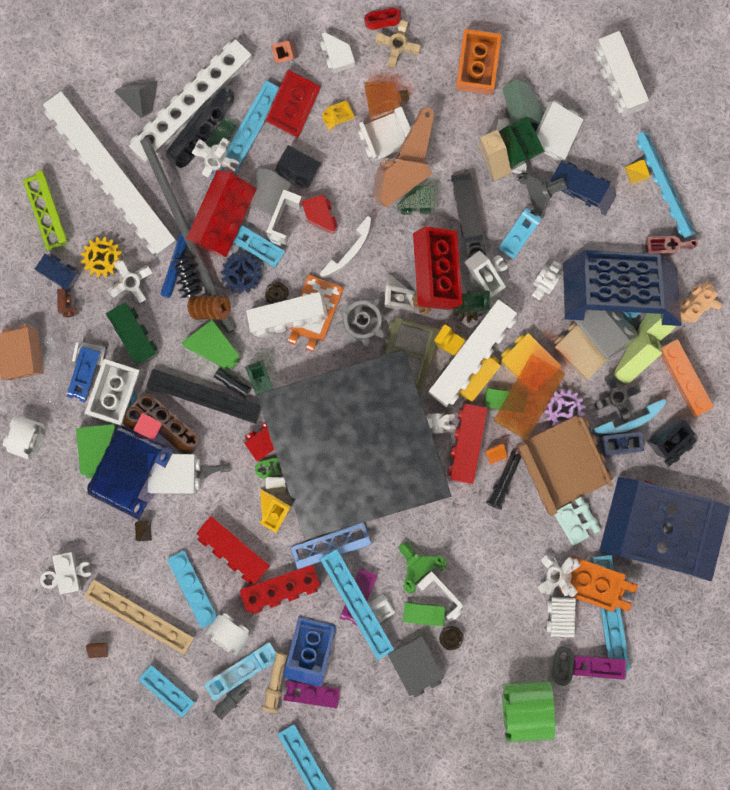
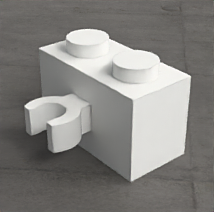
(486, 272)
(68, 573)

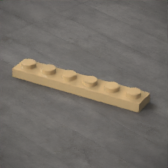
(139, 617)

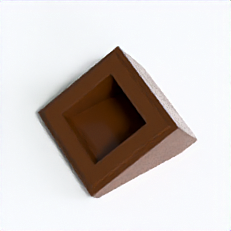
(97, 650)

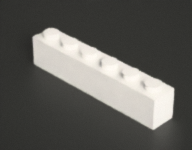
(472, 353)

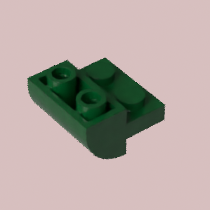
(521, 142)

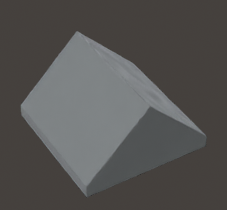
(268, 191)

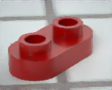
(382, 18)

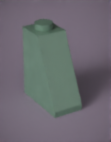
(522, 103)

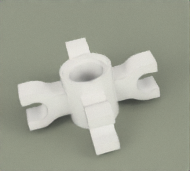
(215, 157)
(137, 276)
(440, 423)
(565, 576)

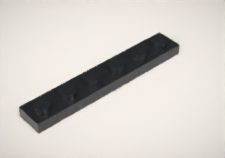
(204, 396)

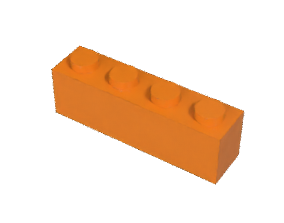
(686, 378)

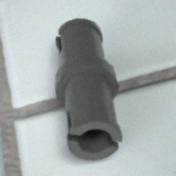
(231, 702)

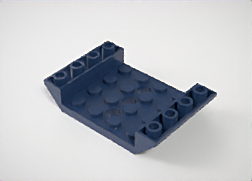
(594, 283)
(637, 523)

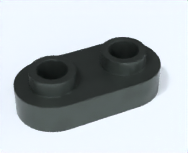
(563, 666)

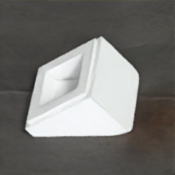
(275, 485)
(381, 608)

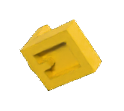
(337, 114)

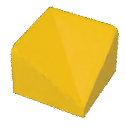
(637, 172)

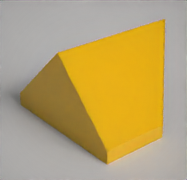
(273, 511)

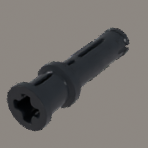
(501, 489)

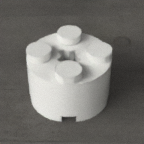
(24, 437)
(228, 634)

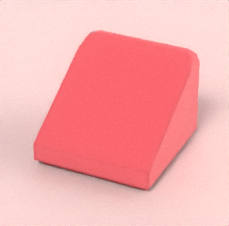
(147, 426)

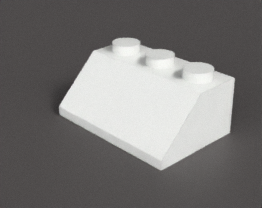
(112, 392)

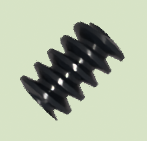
(187, 276)

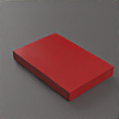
(292, 103)

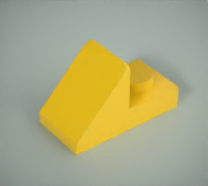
(449, 341)

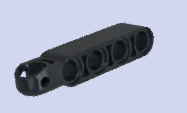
(200, 127)
(468, 213)

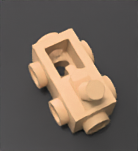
(700, 300)

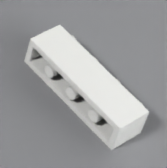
(287, 314)

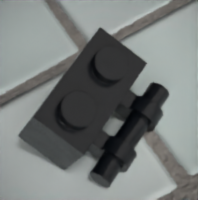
(672, 440)

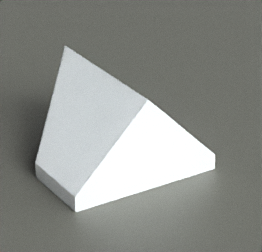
(397, 295)

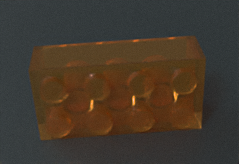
(529, 396)

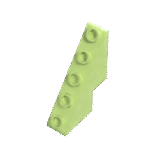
(643, 349)

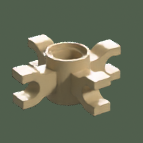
(412, 48)

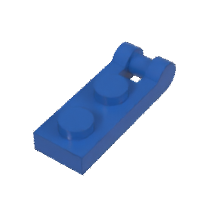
(83, 373)

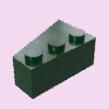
(132, 334)

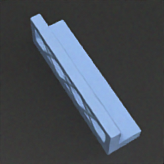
(342, 549)

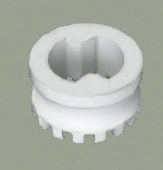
(43, 577)

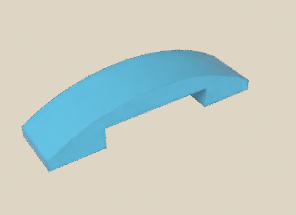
(609, 429)
(240, 671)

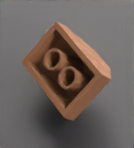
(407, 169)

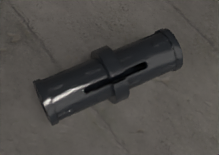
(232, 382)

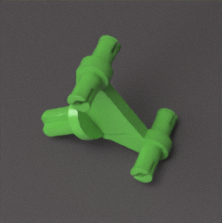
(418, 566)

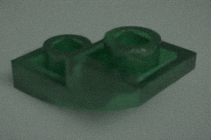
(223, 130)

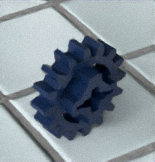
(232, 272)

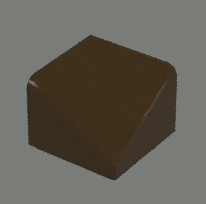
(143, 531)

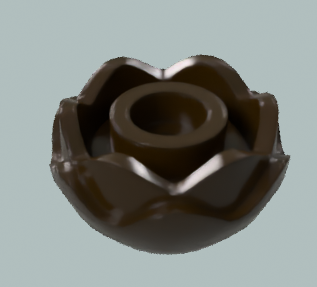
(276, 287)
(457, 638)

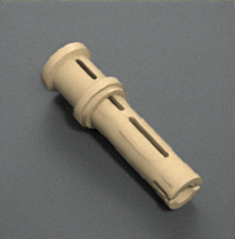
(273, 691)

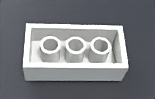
(621, 74)

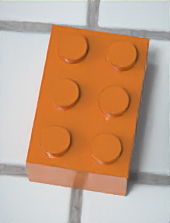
(478, 62)

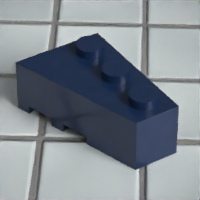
(585, 186)

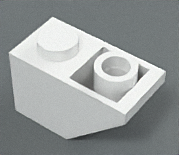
(338, 53)

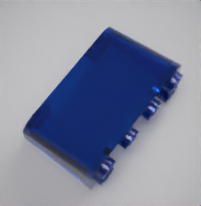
(125, 470)

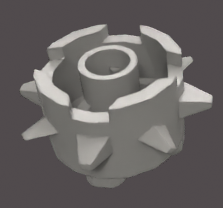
(369, 312)

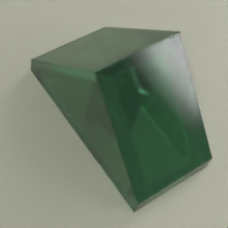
(475, 303)
(259, 377)

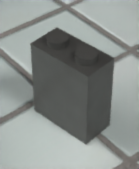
(416, 667)

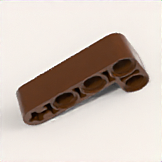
(169, 422)

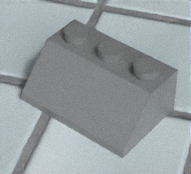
(607, 331)

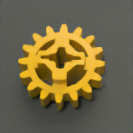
(108, 252)

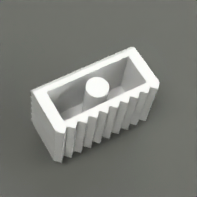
(561, 617)

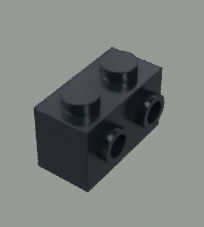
(297, 167)

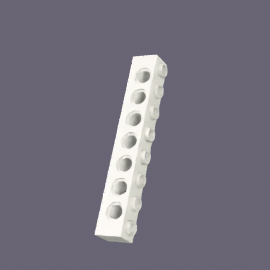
(177, 103)

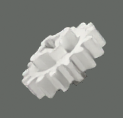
(546, 280)

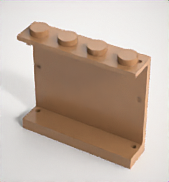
(564, 463)

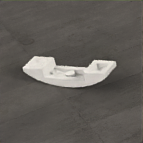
(332, 267)

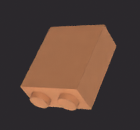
(20, 353)

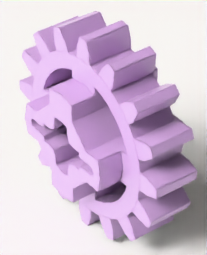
(560, 401)

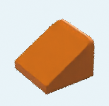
(496, 454)

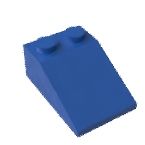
(309, 651)

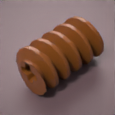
(209, 307)

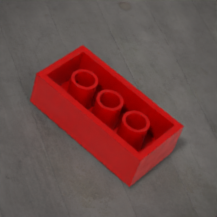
(221, 213)
(437, 268)

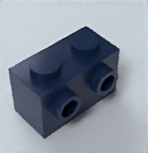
(56, 272)

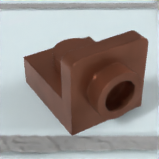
(63, 300)

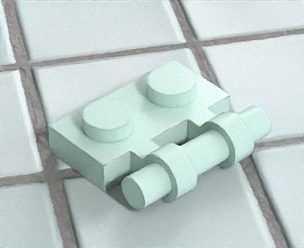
(571, 523)

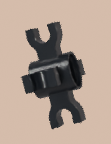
(612, 385)

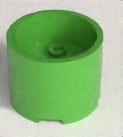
(528, 711)

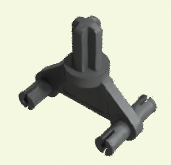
(540, 191)

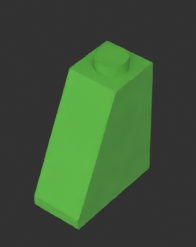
(212, 346)
(92, 446)

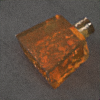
(383, 98)

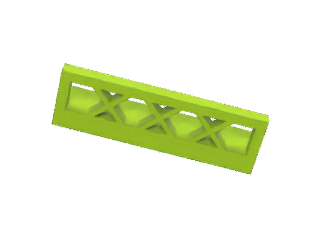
(50, 205)

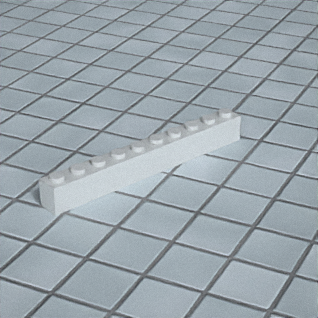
(109, 173)

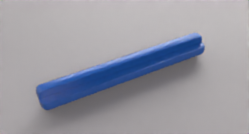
(170, 279)

